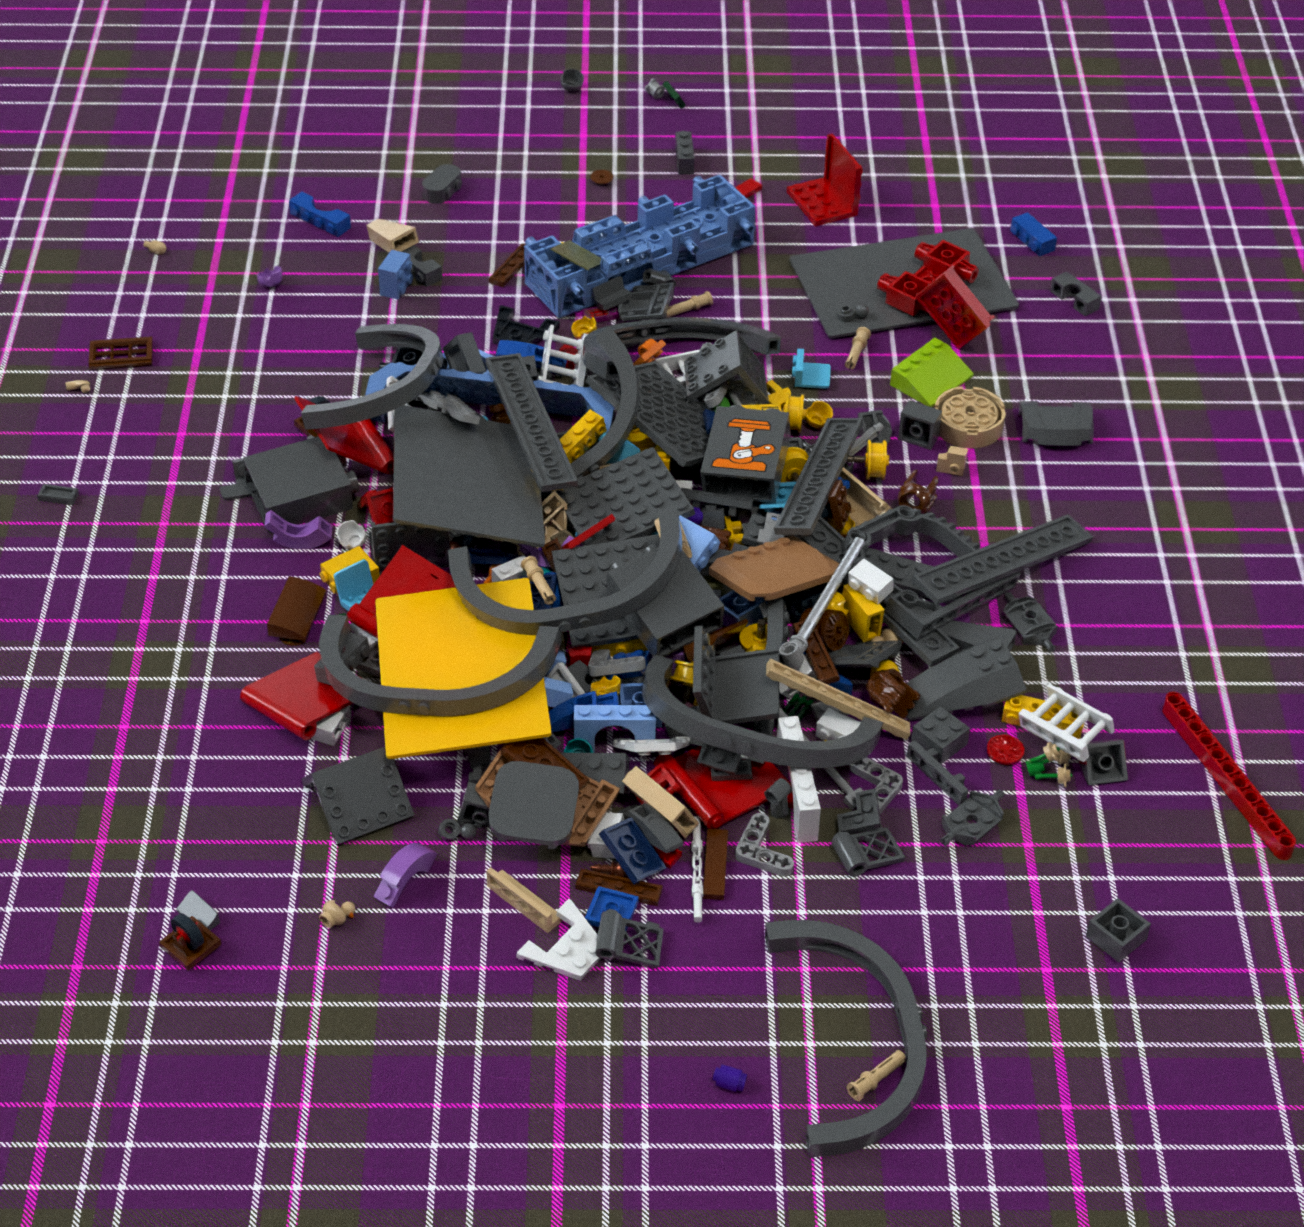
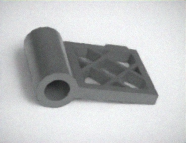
(855, 854)
(612, 935)

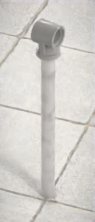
(793, 649)

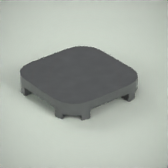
(533, 803)

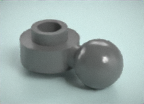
(847, 312)
(467, 831)

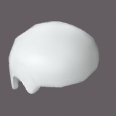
(351, 534)

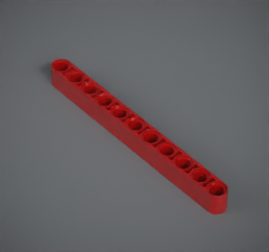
(1229, 776)

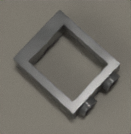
(463, 354)

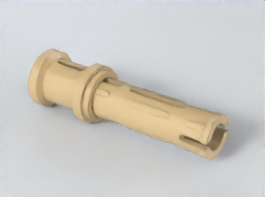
(694, 302)
(859, 342)
(535, 574)
(870, 1079)

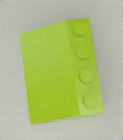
(930, 372)

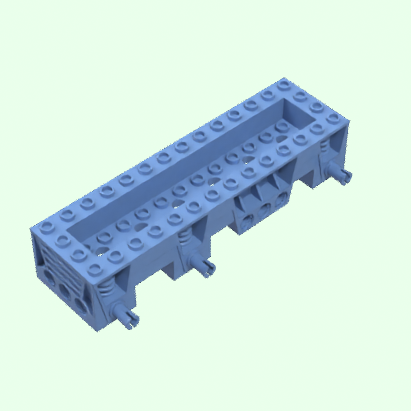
(661, 239)

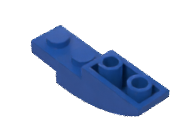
(508, 347)
(563, 714)

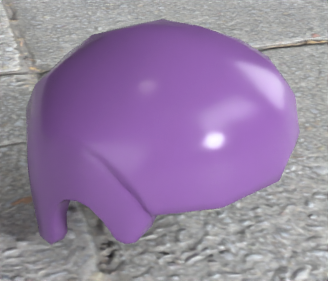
(270, 278)

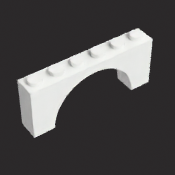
(803, 787)

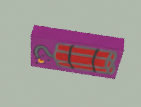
(600, 315)

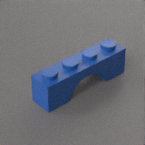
(332, 221)

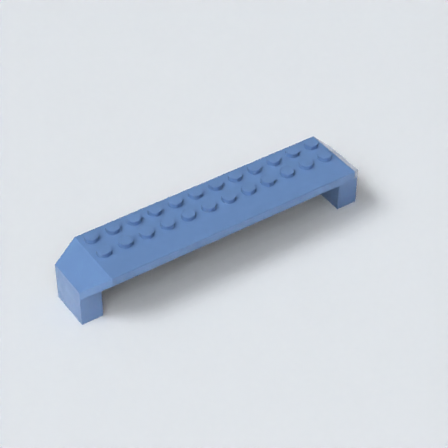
(480, 389)

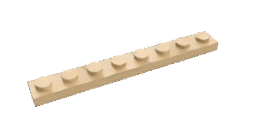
(836, 698)

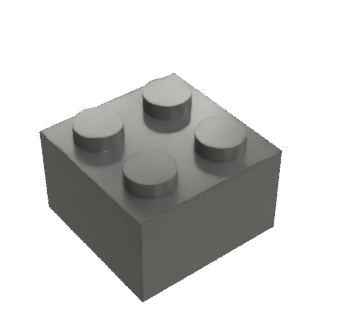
(920, 425)
(941, 732)
(1118, 930)

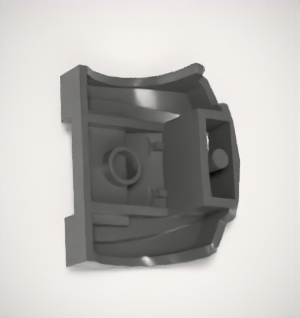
(1057, 424)

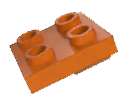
(649, 350)

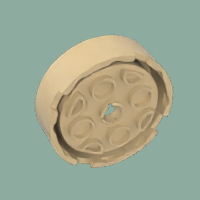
(976, 428)

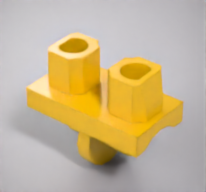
(734, 527)

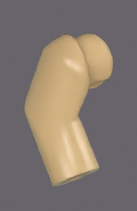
(78, 384)

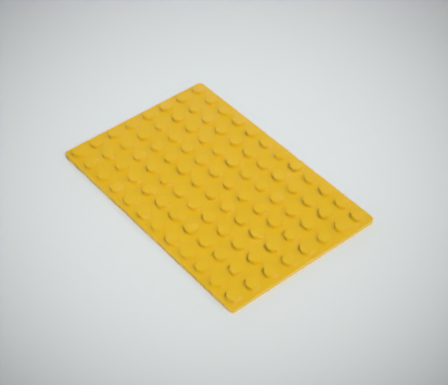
(441, 645)

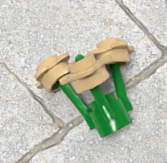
(1053, 753)

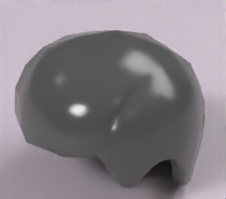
(572, 80)

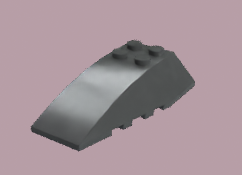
(968, 679)

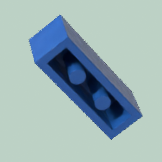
(1033, 234)

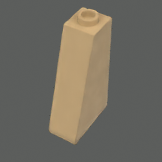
(392, 235)
(659, 799)

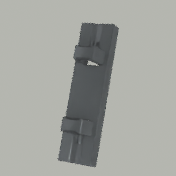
(731, 501)
(928, 764)

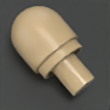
(155, 247)

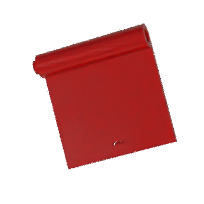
(357, 442)
(403, 575)
(294, 697)
(718, 800)

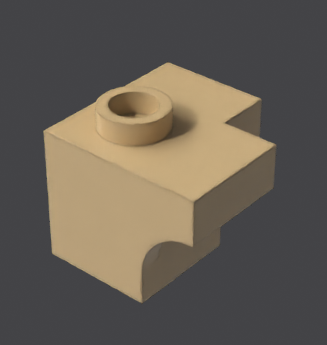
(952, 461)

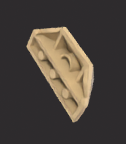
(553, 517)

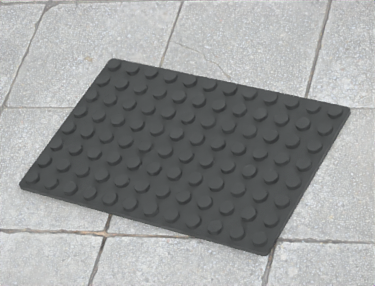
(852, 276)
(464, 478)

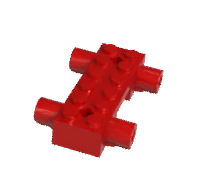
(902, 290)

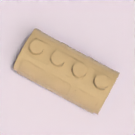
(863, 501)

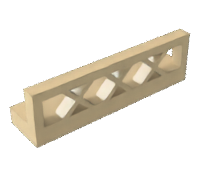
(522, 899)

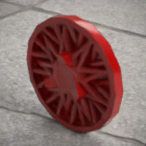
(1005, 749)

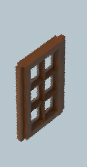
(120, 362)

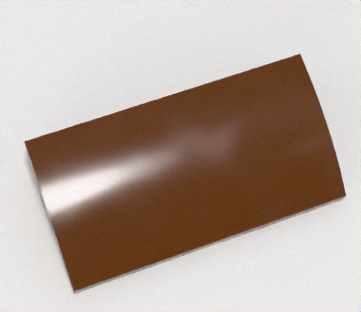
(296, 609)
(718, 637)

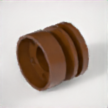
(832, 628)

